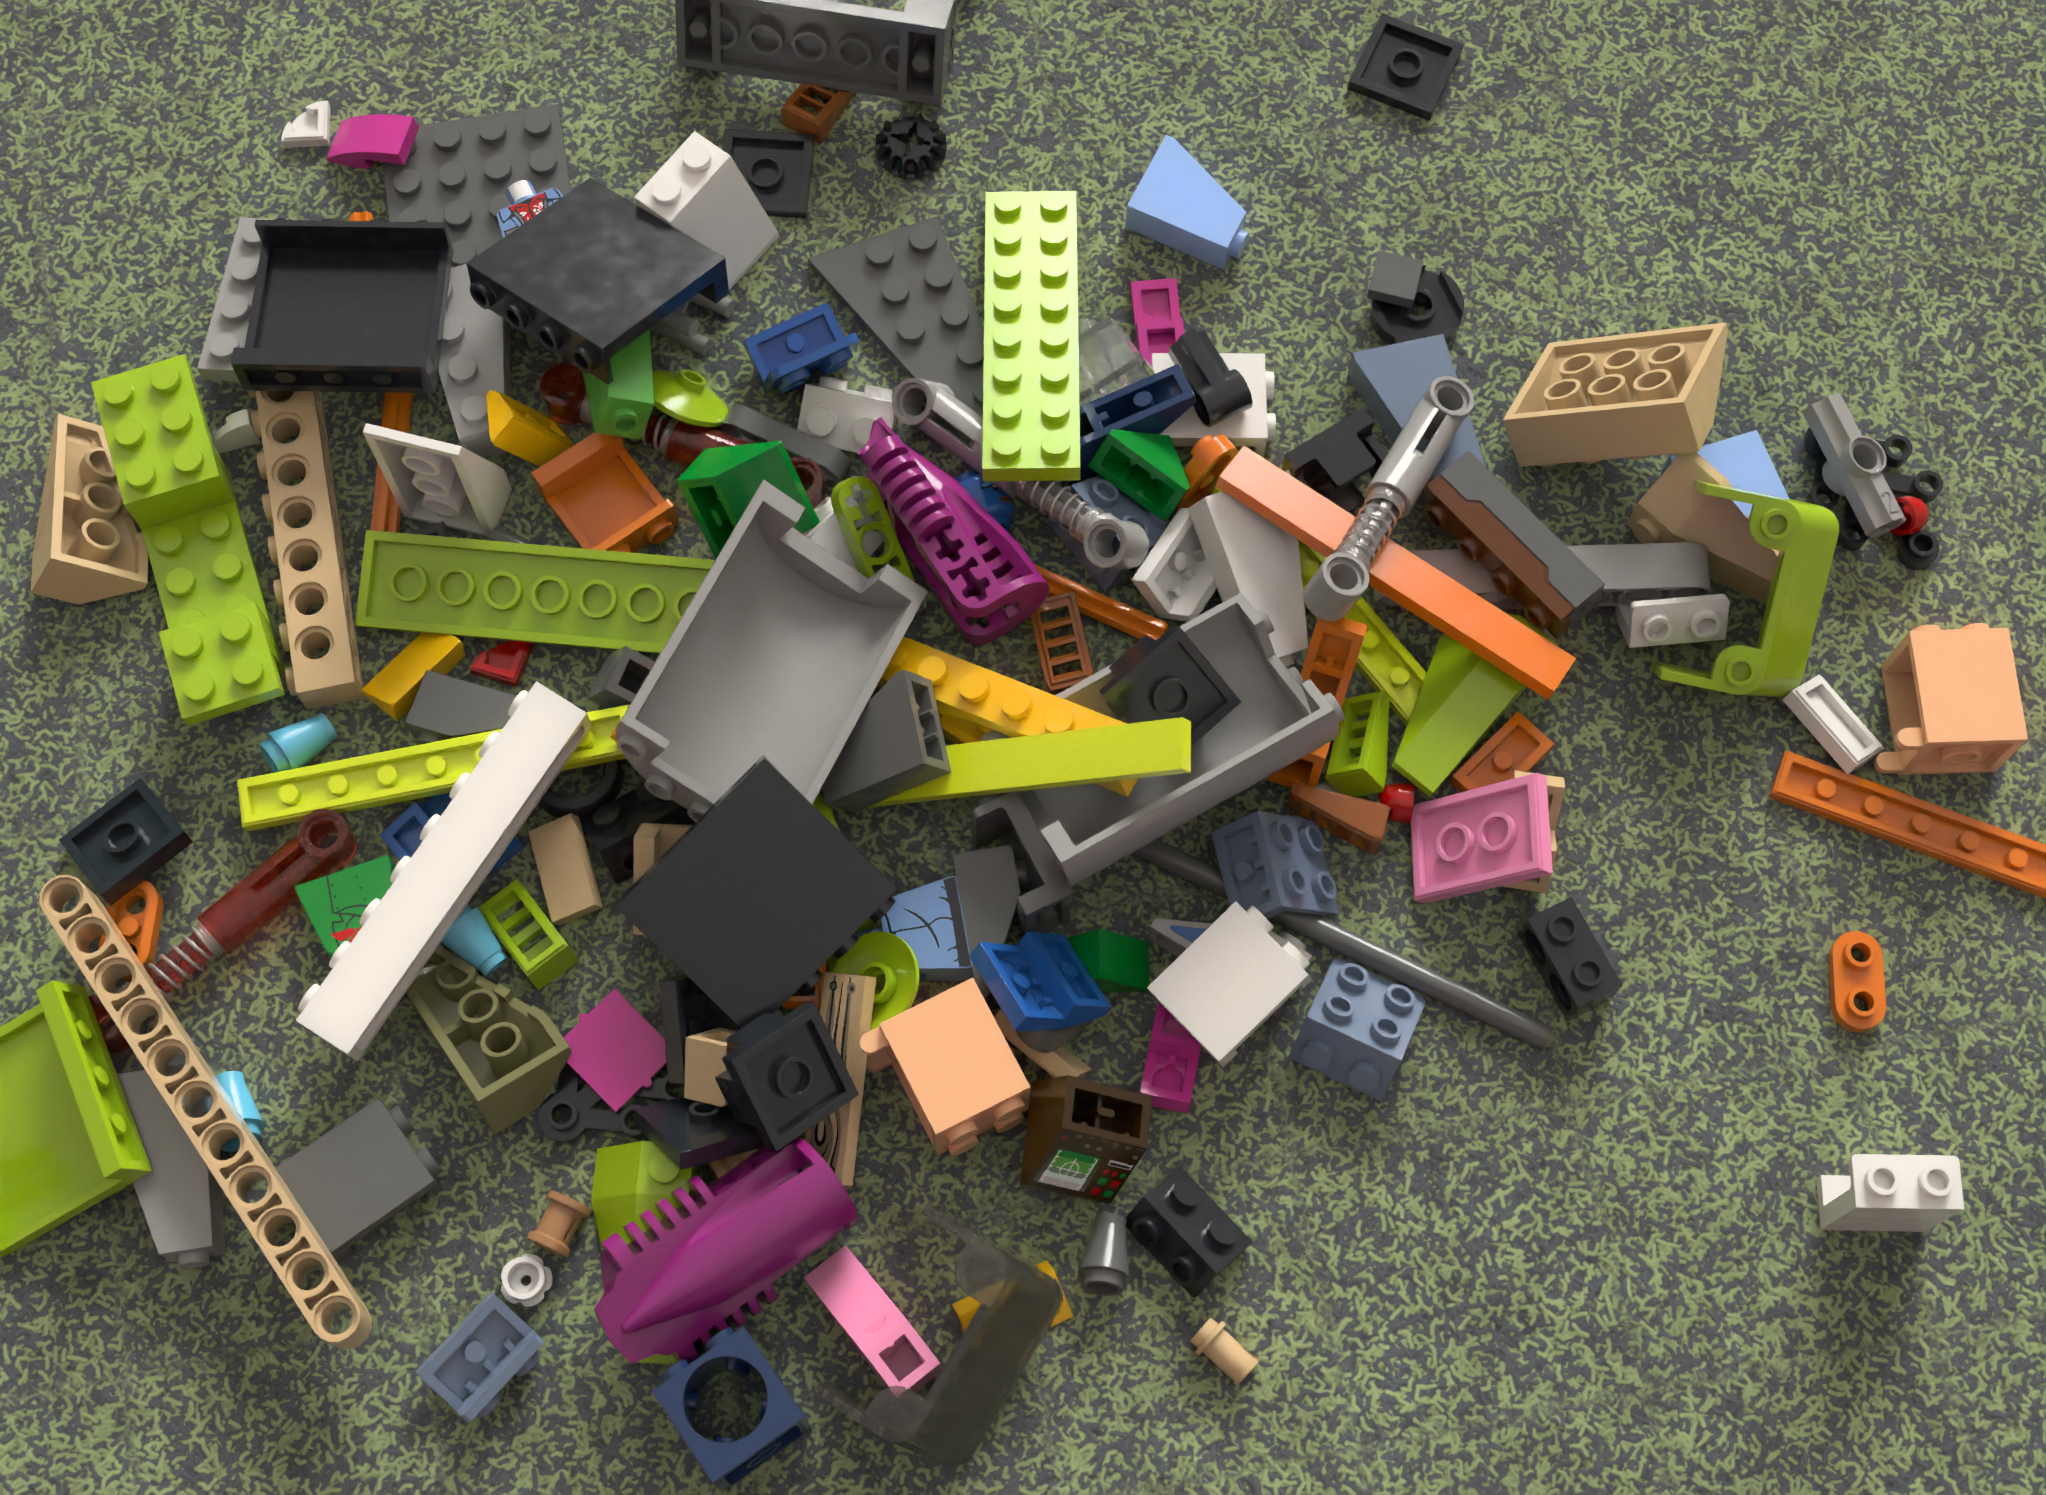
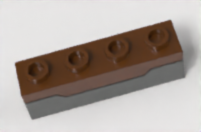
(1511, 545)

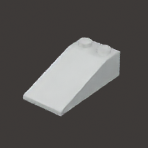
(440, 480)

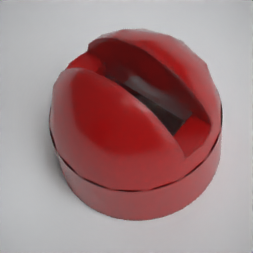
(1915, 514)
(1400, 800)

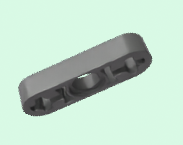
(759, 428)

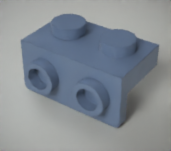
(481, 1358)

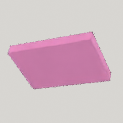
(1481, 839)

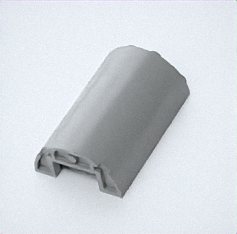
(765, 662)
(1269, 729)

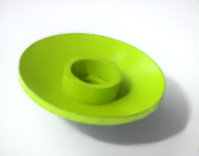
(688, 398)
(887, 959)

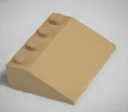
(1619, 397)

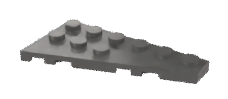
(913, 304)

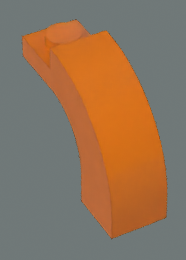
(1330, 667)

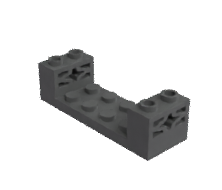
(824, 43)

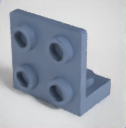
(1275, 865)

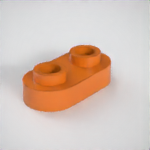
(1208, 461)
(139, 929)
(1856, 979)

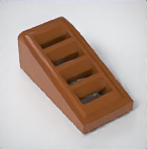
(804, 121)
(1059, 683)
(1346, 816)

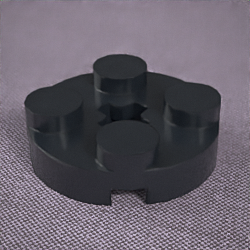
(1443, 315)

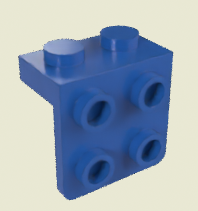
(798, 347)

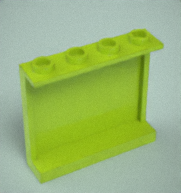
(61, 1118)

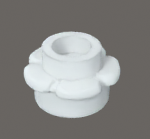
(512, 1277)

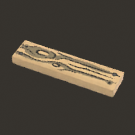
(848, 1016)

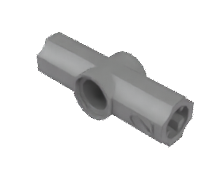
(1854, 466)

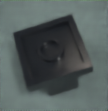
(1337, 459)
(1166, 682)
(784, 1075)

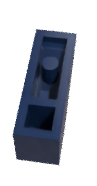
(1139, 407)

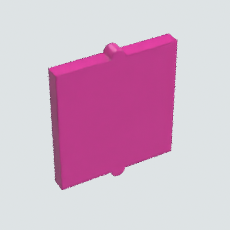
(616, 1050)

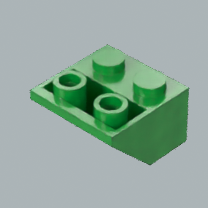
(726, 479)

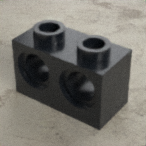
(1569, 959)

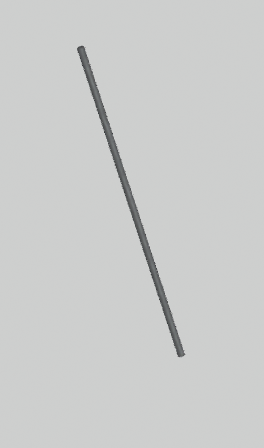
(1326, 933)

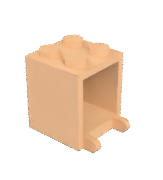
(1952, 701)
(952, 1067)

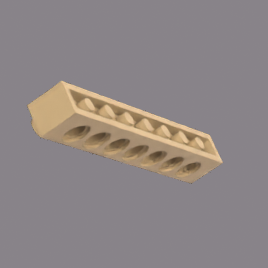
(338, 673)

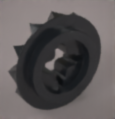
(923, 158)

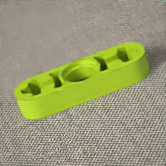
(854, 536)

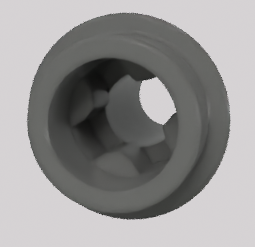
(1105, 1260)

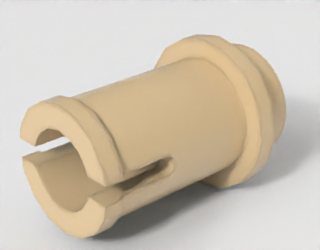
(1224, 1350)

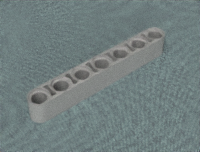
(1627, 570)

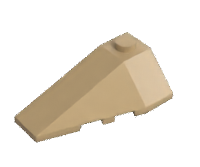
(1679, 514)
(84, 532)

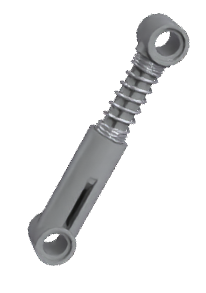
(961, 433)
(1389, 497)

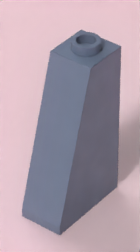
(1396, 378)

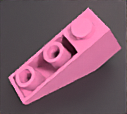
(873, 1322)

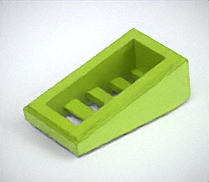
(1368, 772)
(546, 958)

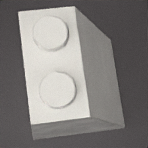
(710, 202)

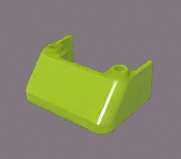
(1806, 545)

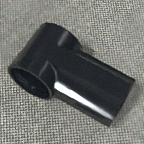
(1217, 389)

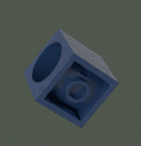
(780, 1417)

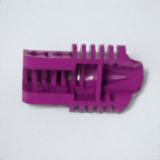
(953, 539)
(717, 1251)

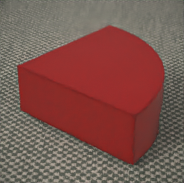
(503, 662)

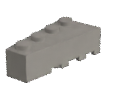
(473, 361)

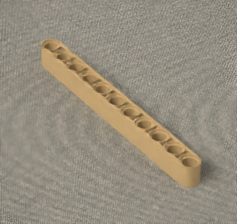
(215, 1128)

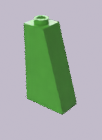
(628, 400)

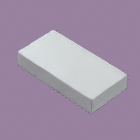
(1833, 724)

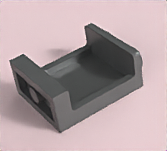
(1010, 819)
(360, 1175)

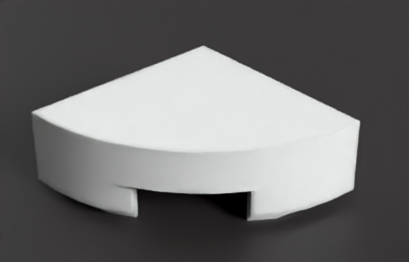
(309, 128)
(236, 433)

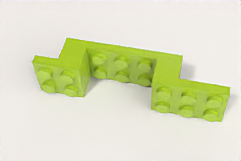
(184, 501)

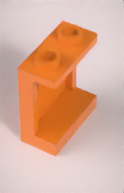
(605, 497)

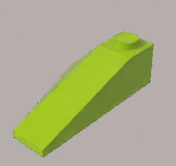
(1453, 712)
(626, 1184)

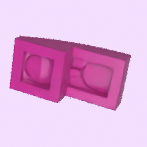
(372, 139)
(1156, 315)
(1170, 1063)

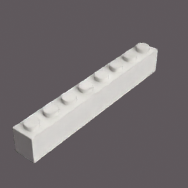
(444, 871)

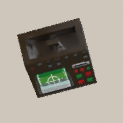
(1083, 1137)

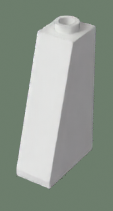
(1257, 560)

